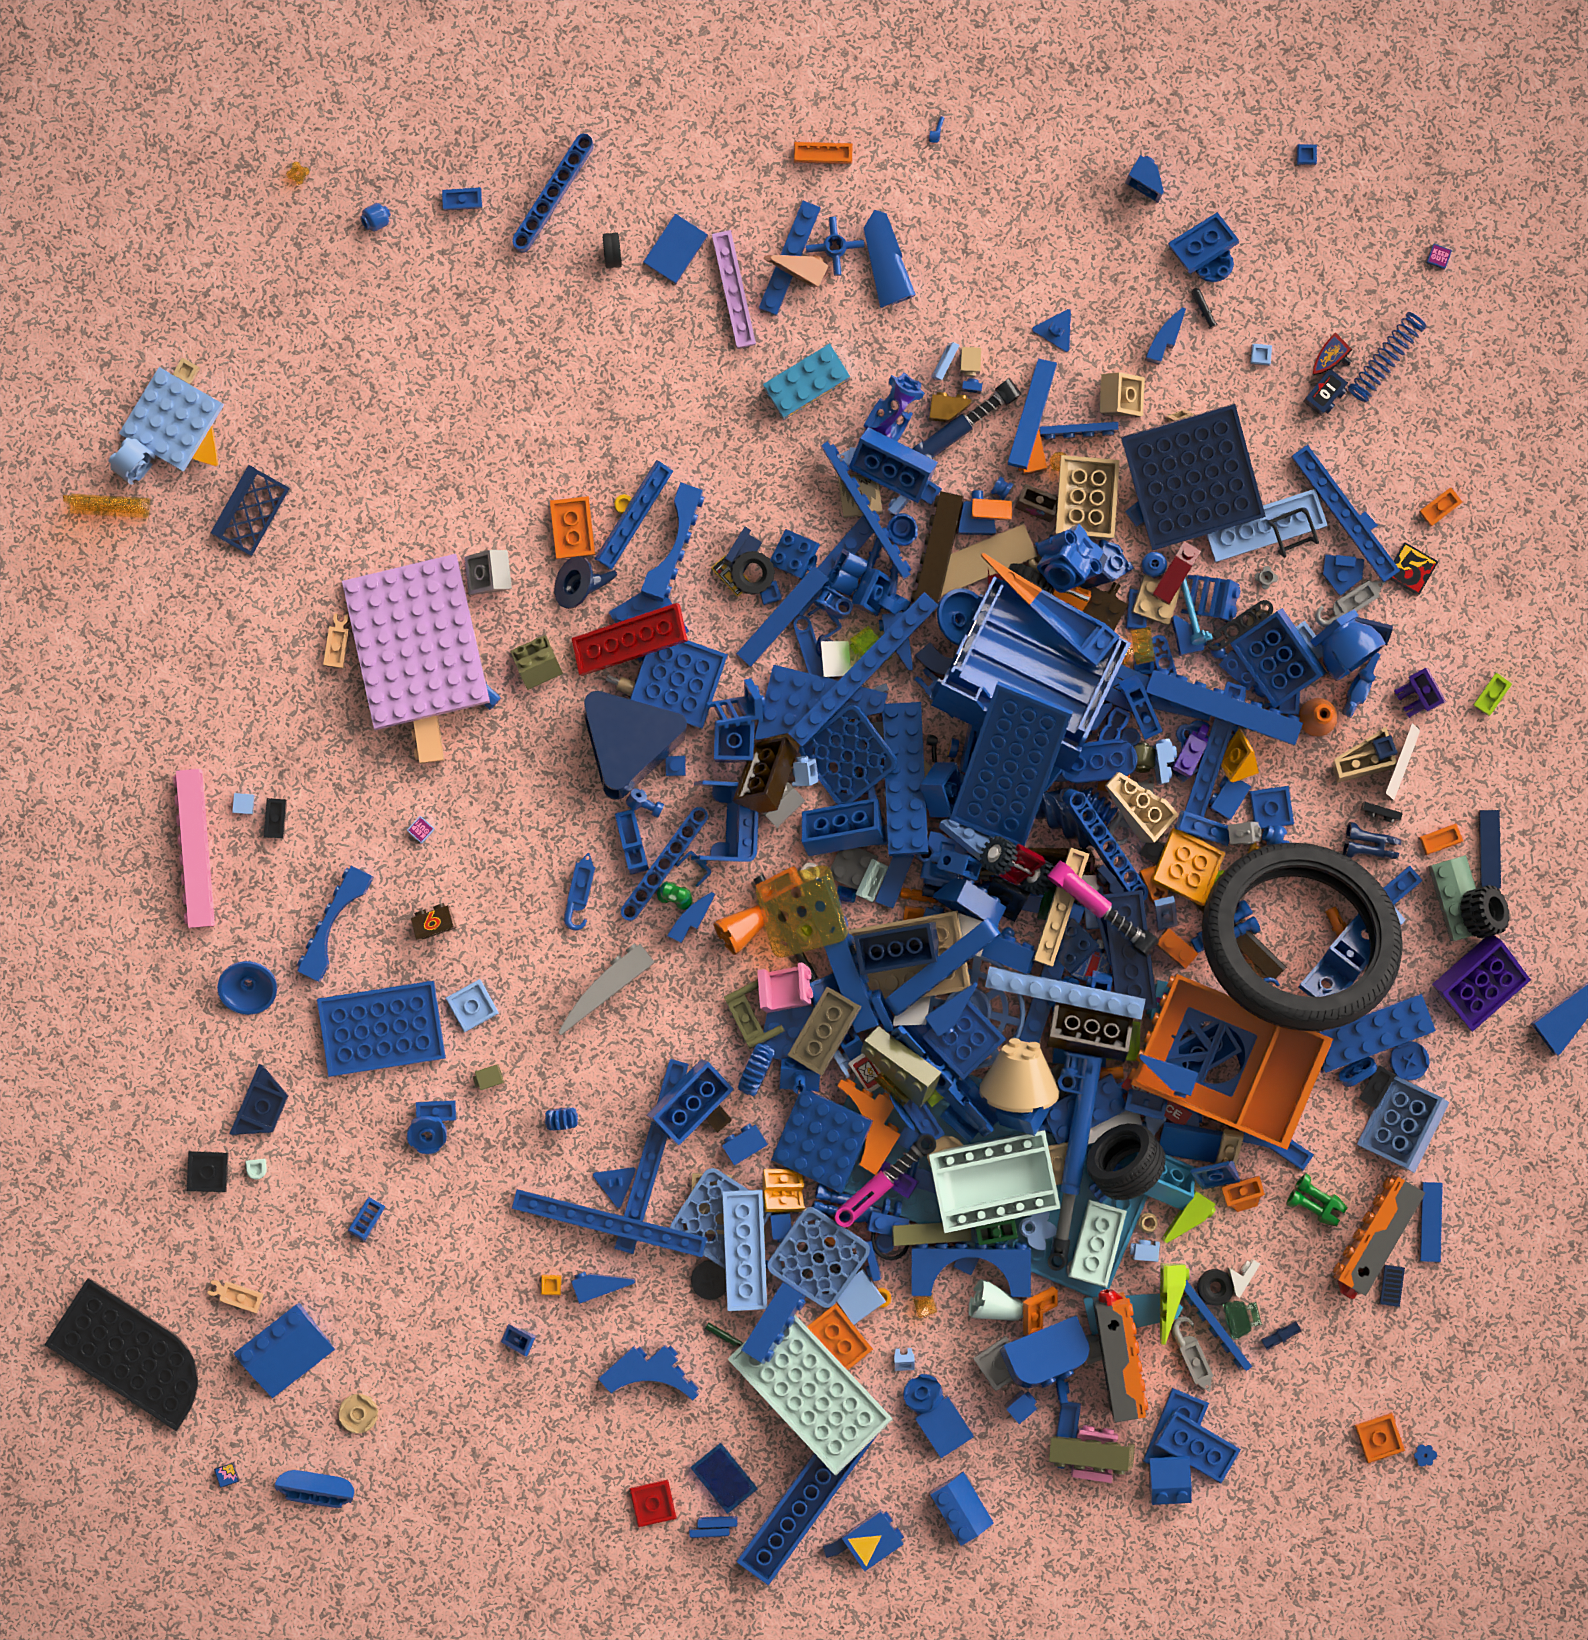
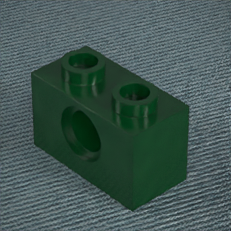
(996, 1232)

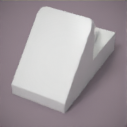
(1241, 1281)

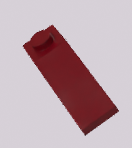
(1176, 573)

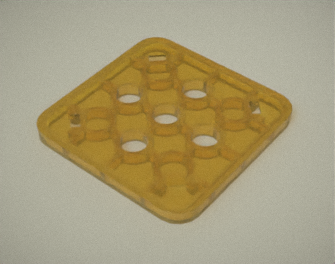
(811, 892)

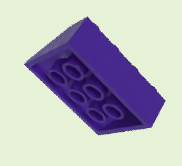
(1481, 981)

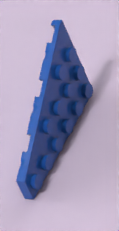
(795, 693)

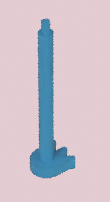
(1199, 636)

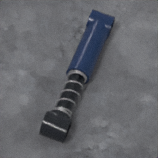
(961, 425)

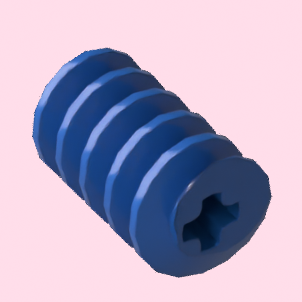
(1103, 810)

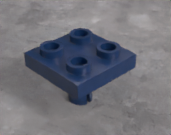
(1075, 946)

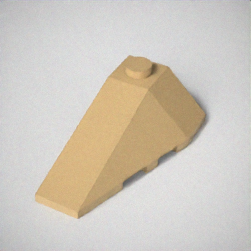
(1142, 810)

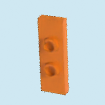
(823, 152)

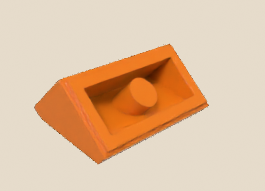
(991, 509)

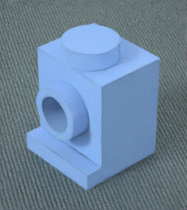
(805, 771)
(1145, 1250)

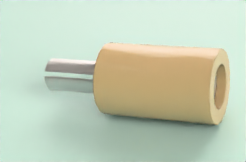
(624, 685)

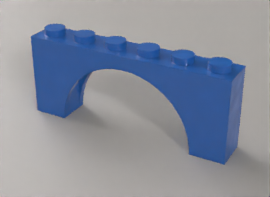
(1011, 1260)

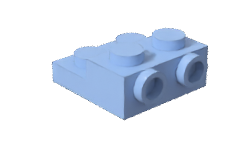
(1164, 755)

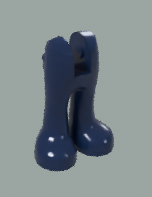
(1355, 833)

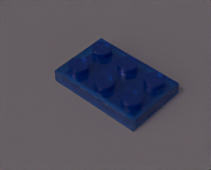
(724, 1477)

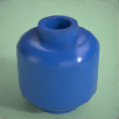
(375, 217)
(1153, 571)

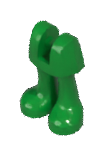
(672, 893)
(1329, 1202)

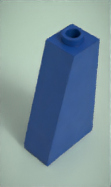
(1563, 1020)

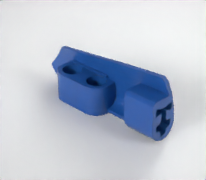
(886, 261)

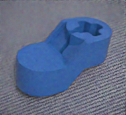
(894, 603)

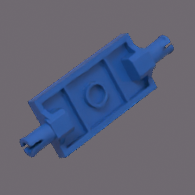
(1108, 1104)

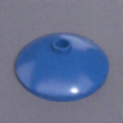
(956, 605)
(245, 996)

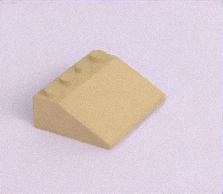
(1088, 495)

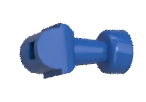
(638, 798)

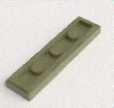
(926, 1233)

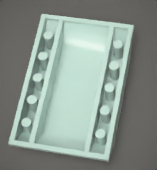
(994, 1181)

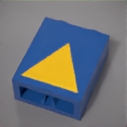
(873, 1539)

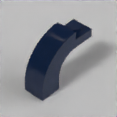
(933, 660)

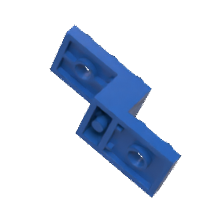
(1341, 963)

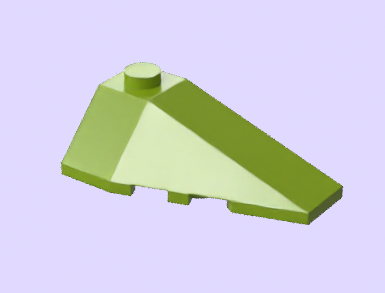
(1172, 1285)

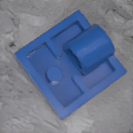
(795, 554)

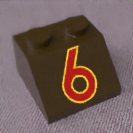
(433, 922)

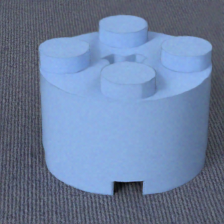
(131, 460)

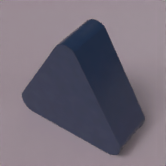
(629, 739)

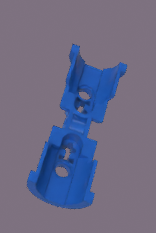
(959, 1093)

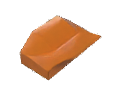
(1243, 1194)

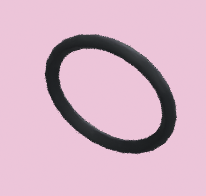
(884, 1256)

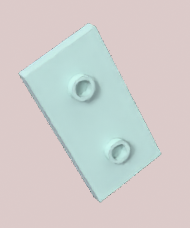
(1097, 1243)

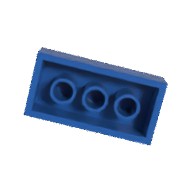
(690, 1102)

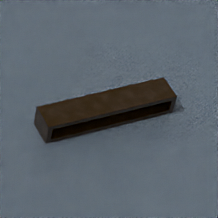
(939, 546)

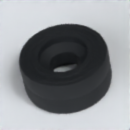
(612, 250)
(1223, 1295)

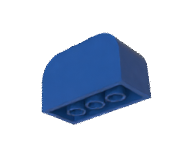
(1046, 1354)

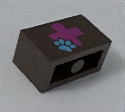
(1037, 503)

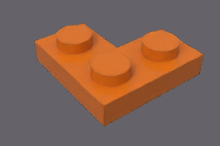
(1035, 1307)

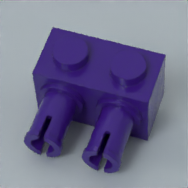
(1427, 690)

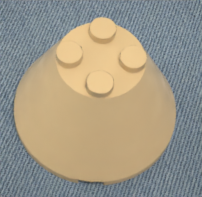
(1019, 1079)

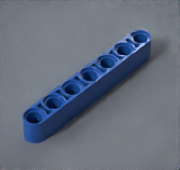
(552, 202)
(1098, 840)
(665, 854)
(947, 963)

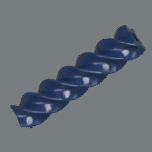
(1060, 818)

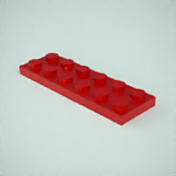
(629, 639)

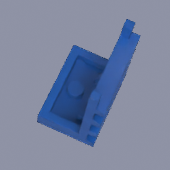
(1223, 599)
(749, 705)

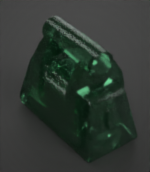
(1238, 1317)

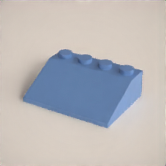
(1403, 1124)

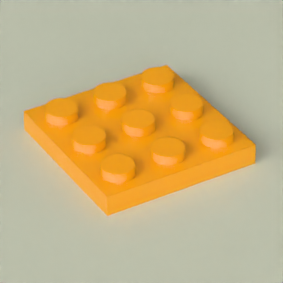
(1188, 866)

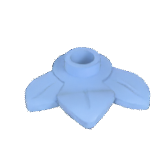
(1040, 1230)

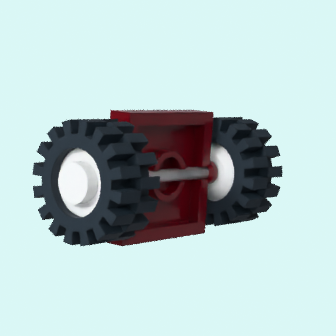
(1017, 865)

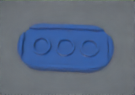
(1102, 761)

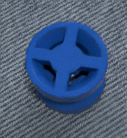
(1001, 488)

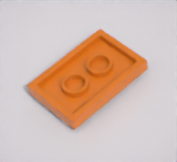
(572, 527)
(840, 1336)

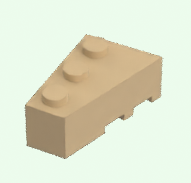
(1362, 760)

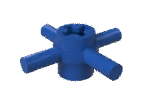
(835, 254)

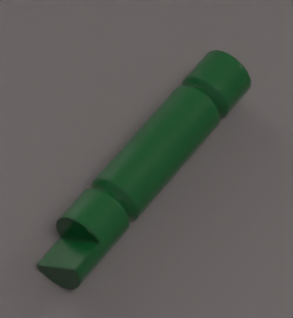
(723, 1335)

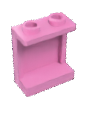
(784, 988)
(1089, 1433)

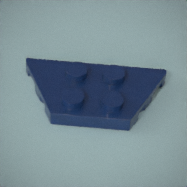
(261, 1105)

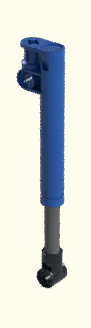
(1085, 1074)

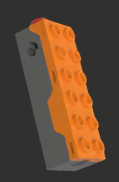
(1377, 1236)
(1119, 1356)

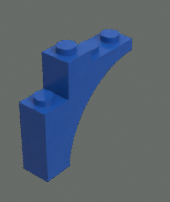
(659, 1367)

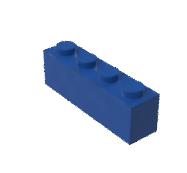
(773, 1323)

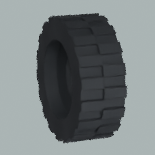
(767, 572)

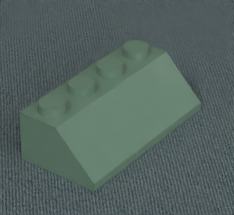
(1450, 882)

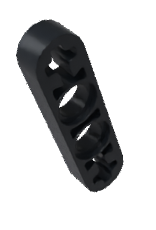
(1239, 625)

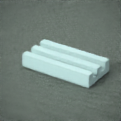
(869, 881)

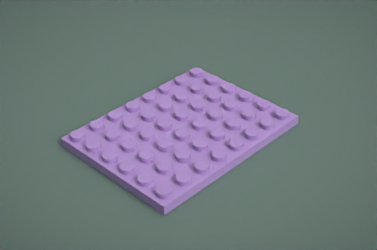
(415, 641)

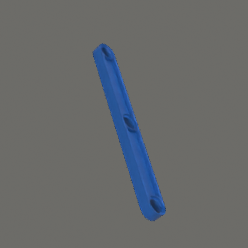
(814, 664)

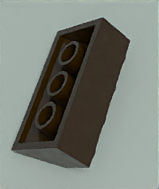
(766, 776)
(1090, 1032)

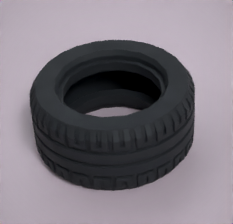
(1135, 1177)

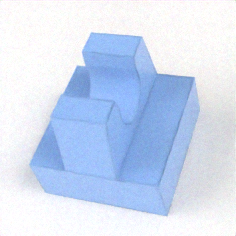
(904, 1362)

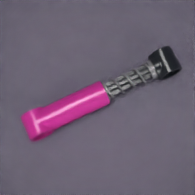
(1066, 879)
(883, 1181)

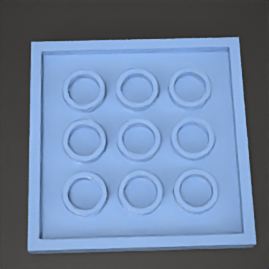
(171, 418)

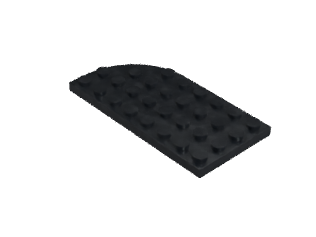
(128, 1353)

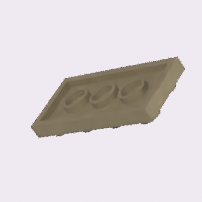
(824, 1031)

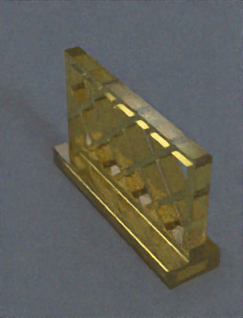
(108, 505)

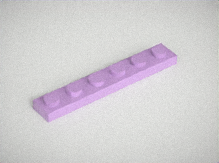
(733, 289)

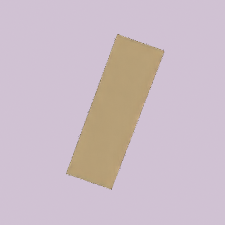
(1006, 548)

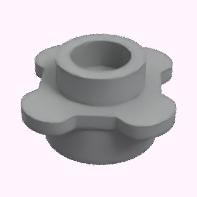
(1266, 572)

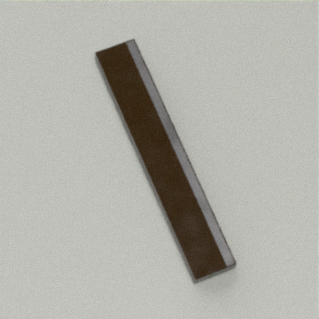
(1257, 952)

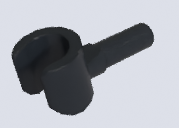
(932, 740)

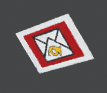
(865, 1071)

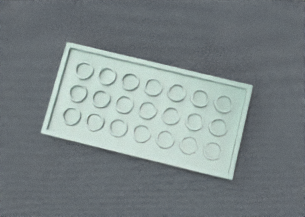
(815, 1396)

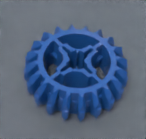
(756, 1069)

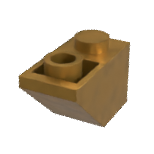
(947, 408)

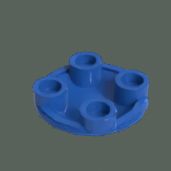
(1217, 269)

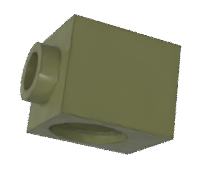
(488, 1077)

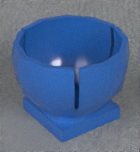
(1347, 645)

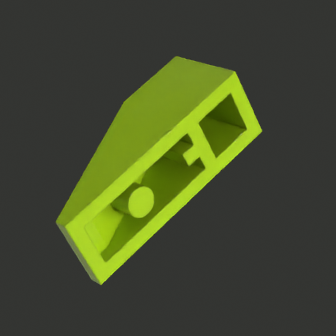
(1192, 1215)

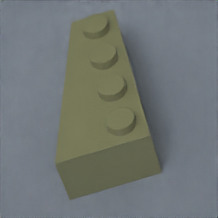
(902, 1066)
(1091, 1454)

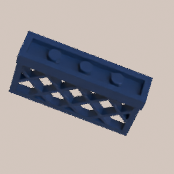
(235, 501)

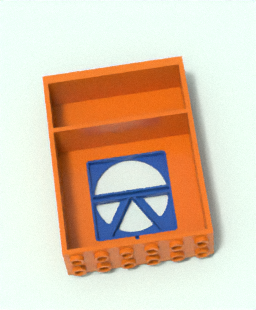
(1276, 1072)

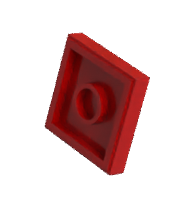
(653, 1503)

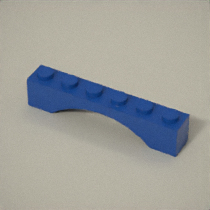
(658, 579)
(316, 959)

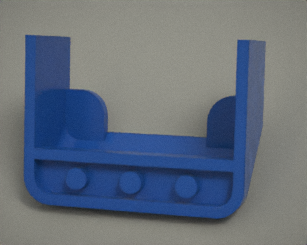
(740, 827)

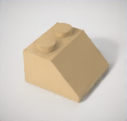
(1122, 394)

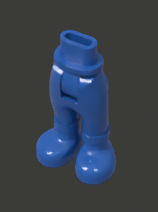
(1249, 925)
(823, 1193)

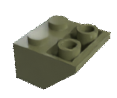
(536, 662)

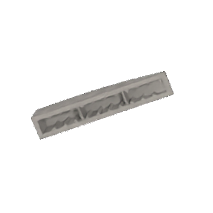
(610, 982)

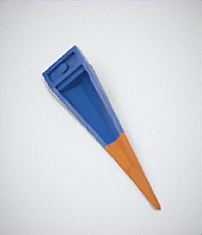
(1077, 629)

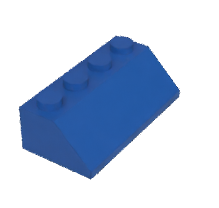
(892, 465)
(842, 827)

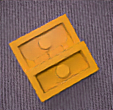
(782, 1190)

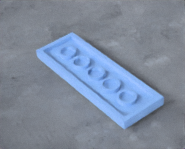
(1259, 533)
(744, 1250)

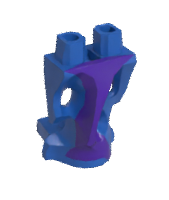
(903, 391)

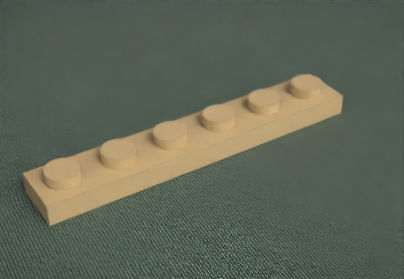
(1059, 913)

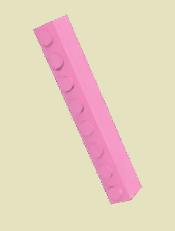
(194, 848)

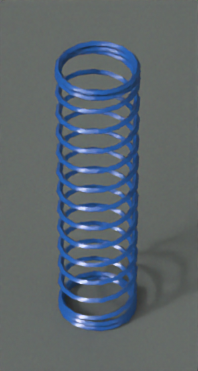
(1364, 393)

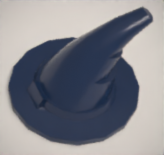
(577, 580)

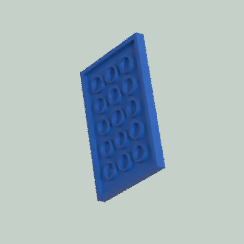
(381, 1028)

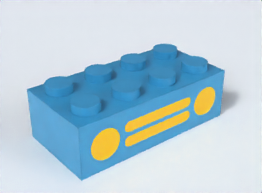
(806, 381)

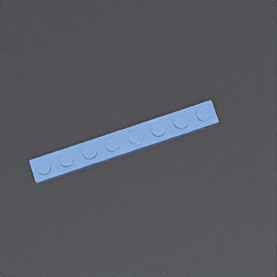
(1065, 993)

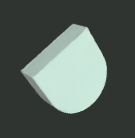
(256, 1168)

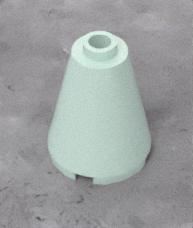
(994, 1303)

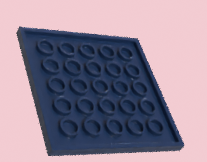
(1193, 476)

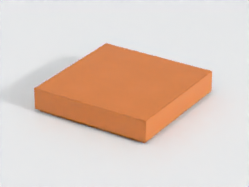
(1379, 1438)

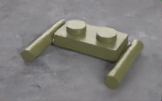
(746, 1017)

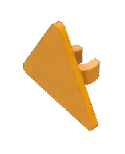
(207, 450)

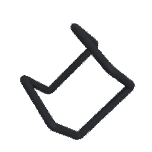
(1281, 551)

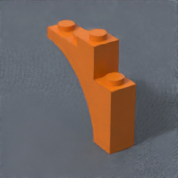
(880, 1136)

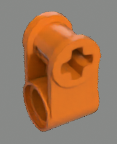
(1146, 876)

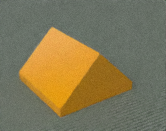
(1239, 758)

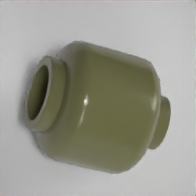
(1146, 757)

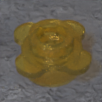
(298, 178)

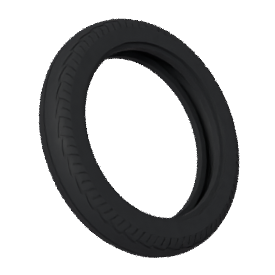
(1262, 998)

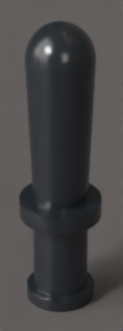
(1206, 313)

